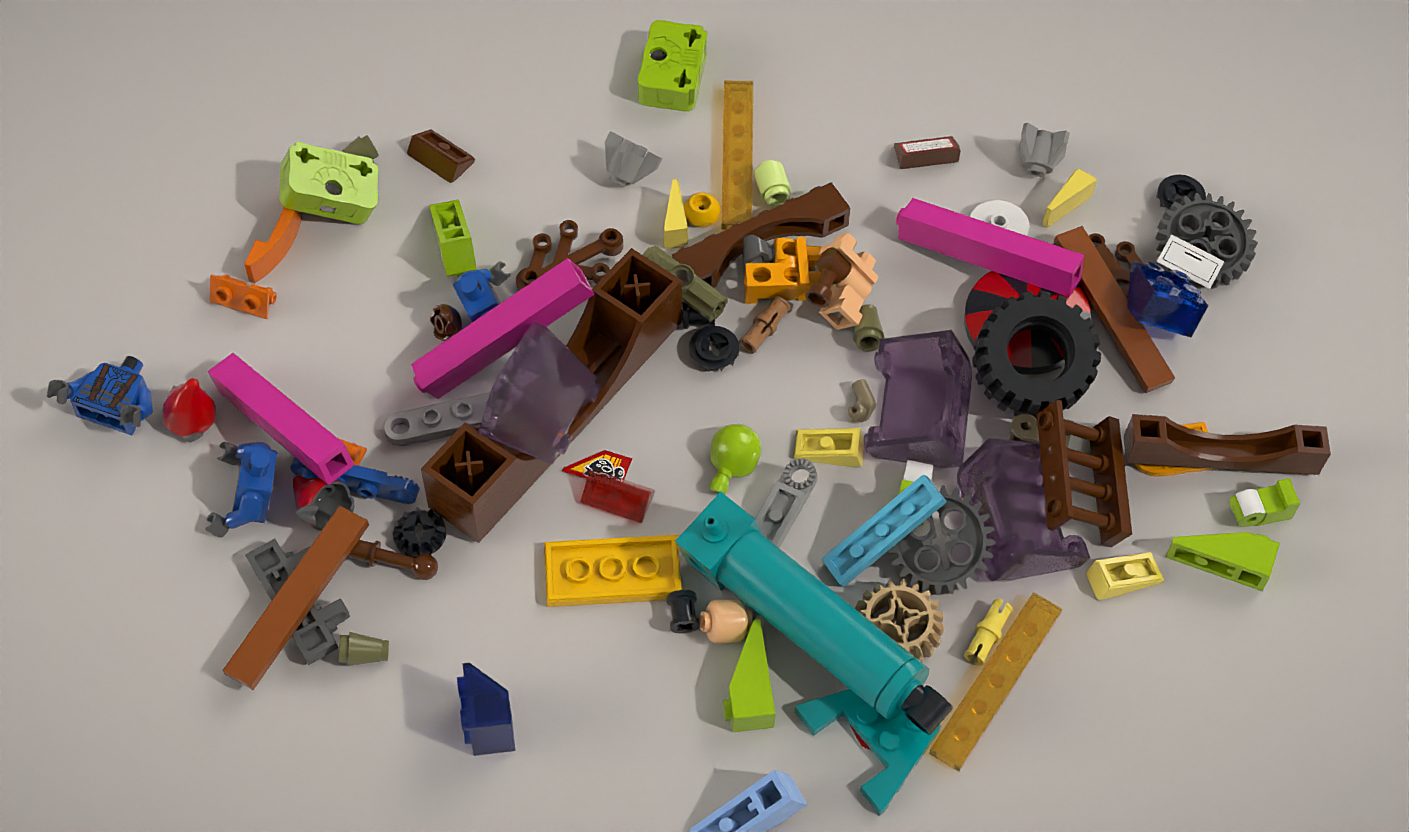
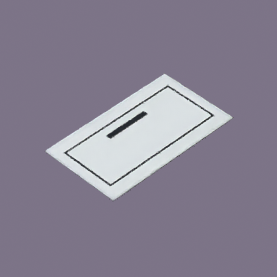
(1190, 260)

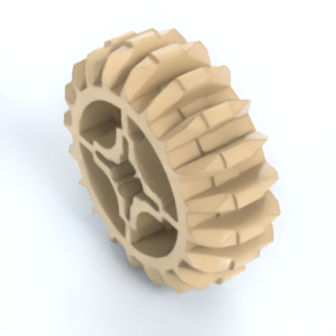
(920, 615)

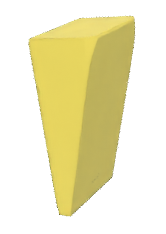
(1072, 194)
(675, 223)
(831, 446)
(1123, 575)

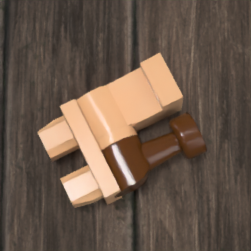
(851, 280)

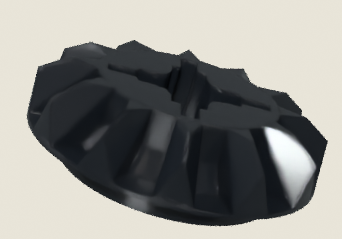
(1178, 184)
(722, 339)
(431, 539)

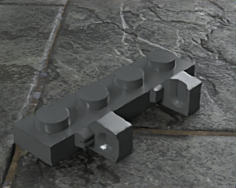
(315, 630)

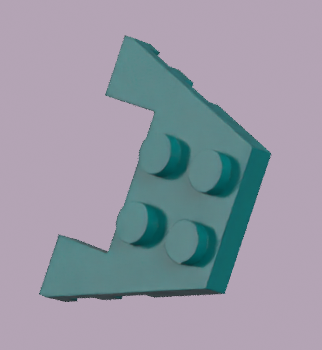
(893, 741)

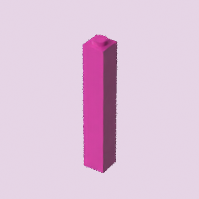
(990, 246)
(501, 329)
(281, 418)

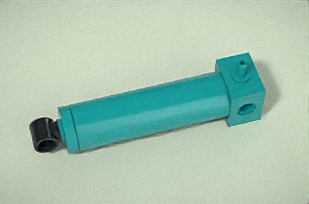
(734, 554)

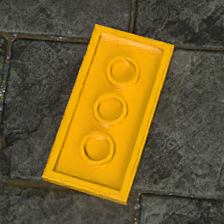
(611, 570)

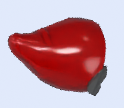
(188, 411)
(319, 501)

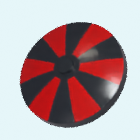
(1028, 349)

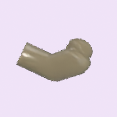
(865, 402)

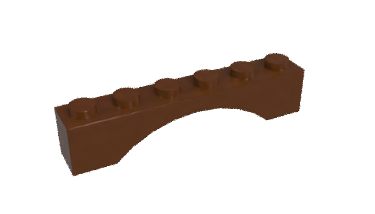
(812, 214)
(1285, 450)

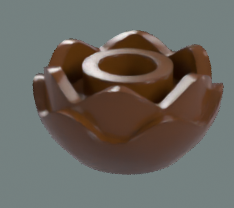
(445, 321)

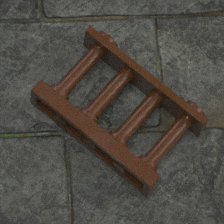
(1108, 473)

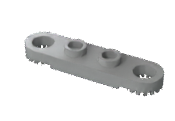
(436, 420)
(786, 501)

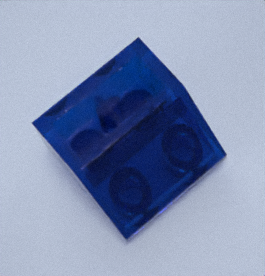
(1164, 299)
(485, 713)

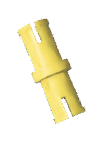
(988, 632)

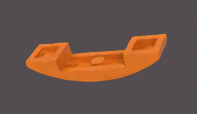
(267, 256)

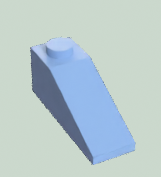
(758, 807)

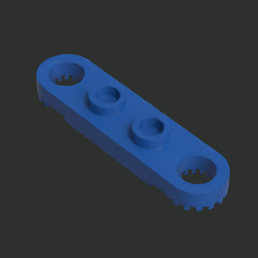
(370, 483)

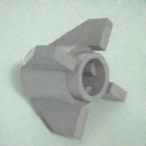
(1042, 149)
(627, 160)

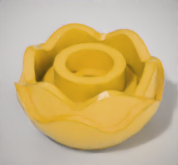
(704, 217)

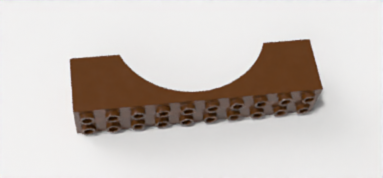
(624, 322)

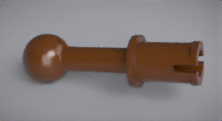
(422, 566)

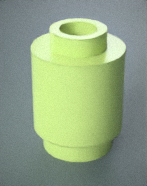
(772, 182)

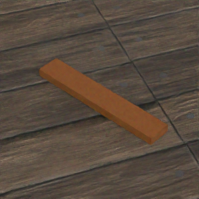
(1112, 309)
(295, 598)

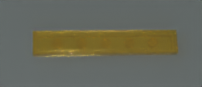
(737, 153)
(995, 682)

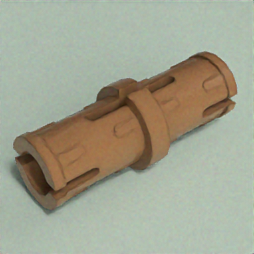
(764, 324)

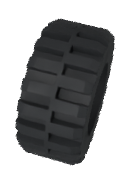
(1052, 318)

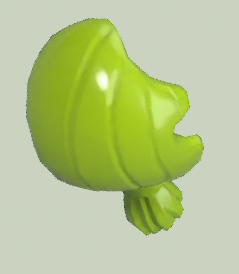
(734, 454)

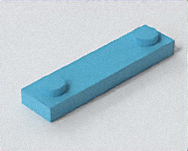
(884, 530)

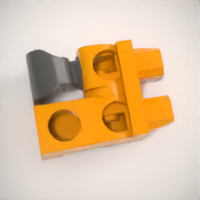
(782, 269)

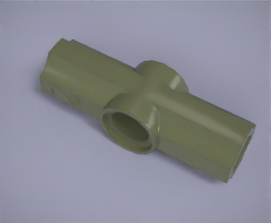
(697, 292)

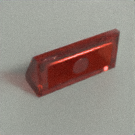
(617, 495)

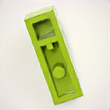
(453, 237)
(1233, 556)
(750, 691)

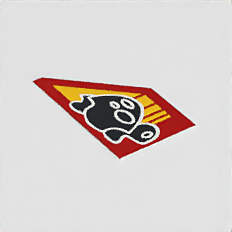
(603, 461)

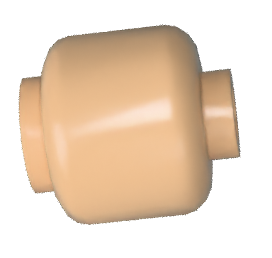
(726, 621)

